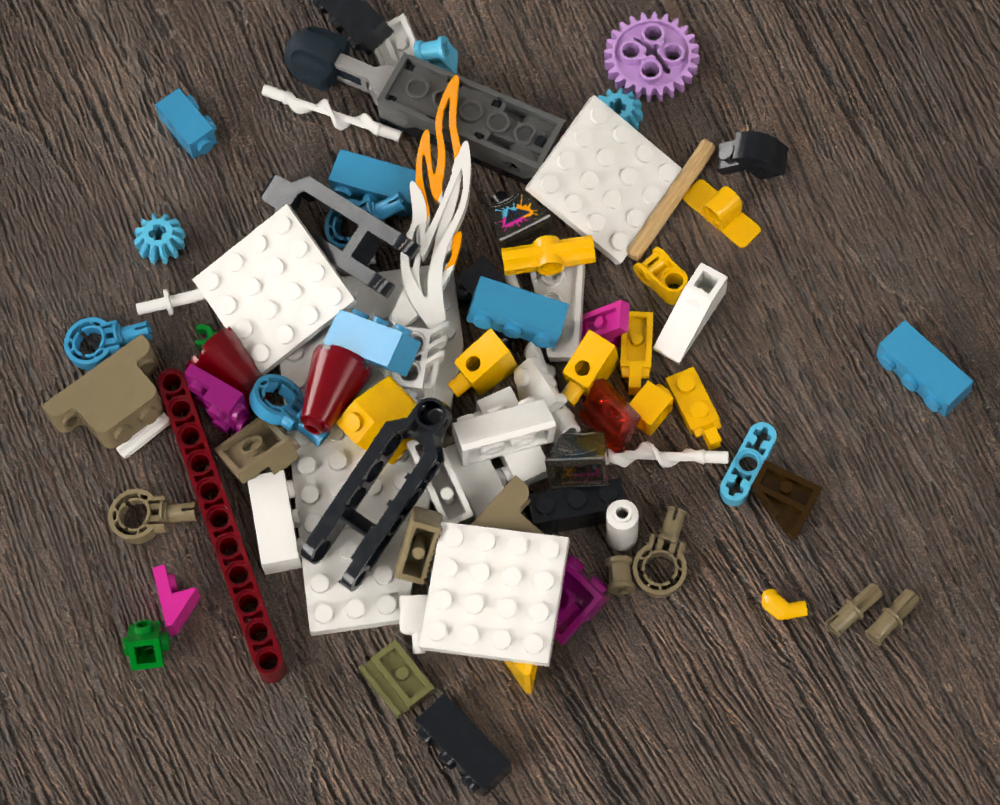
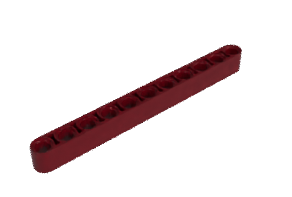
(223, 536)

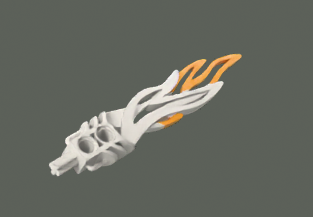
(448, 240)

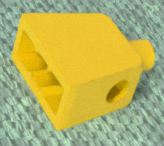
(592, 357)
(482, 365)

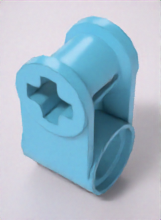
(438, 52)

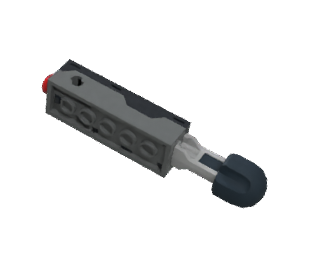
(498, 128)

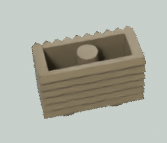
(418, 545)

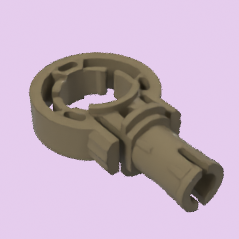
(153, 523)
(668, 536)

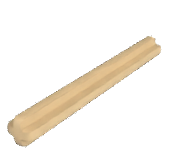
(670, 200)

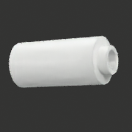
(622, 525)

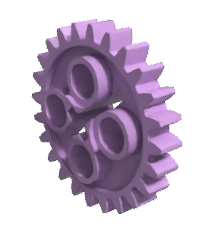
(651, 56)

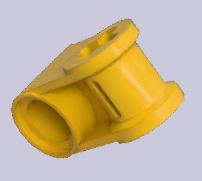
(659, 272)

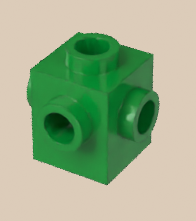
(146, 645)

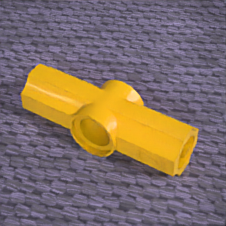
(548, 255)

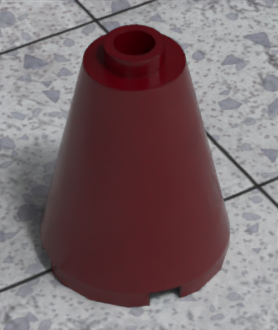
(229, 362)
(331, 386)

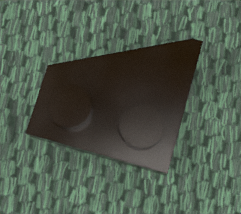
(785, 497)

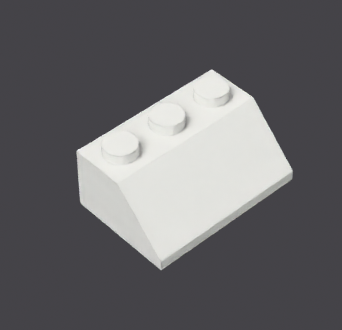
(503, 431)

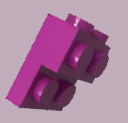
(223, 402)
(579, 599)

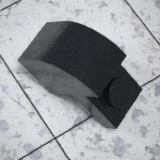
(753, 152)

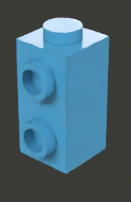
(186, 123)

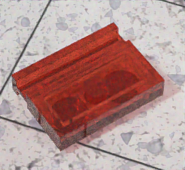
(611, 414)

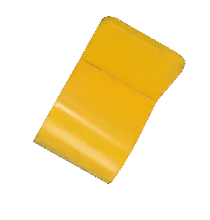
(723, 211)

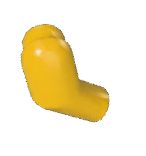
(780, 608)

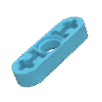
(750, 441)

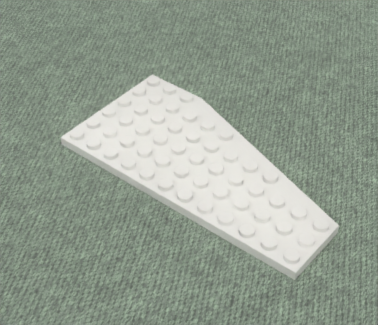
(324, 470)

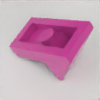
(608, 321)
(175, 604)

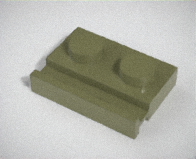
(396, 679)

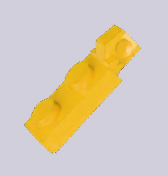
(637, 350)
(695, 406)

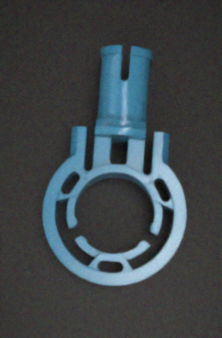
(380, 210)
(113, 339)
(287, 415)

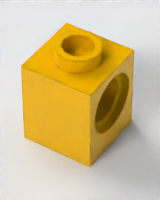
(653, 405)

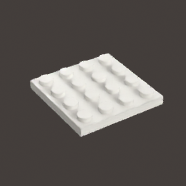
(603, 179)
(275, 289)
(494, 594)

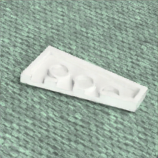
(567, 288)

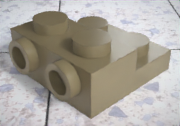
(257, 448)

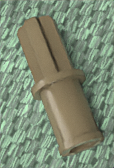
(853, 609)
(892, 617)

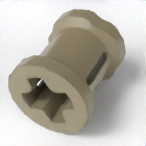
(619, 575)

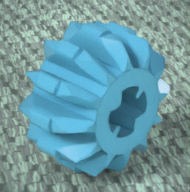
(624, 104)
(155, 249)

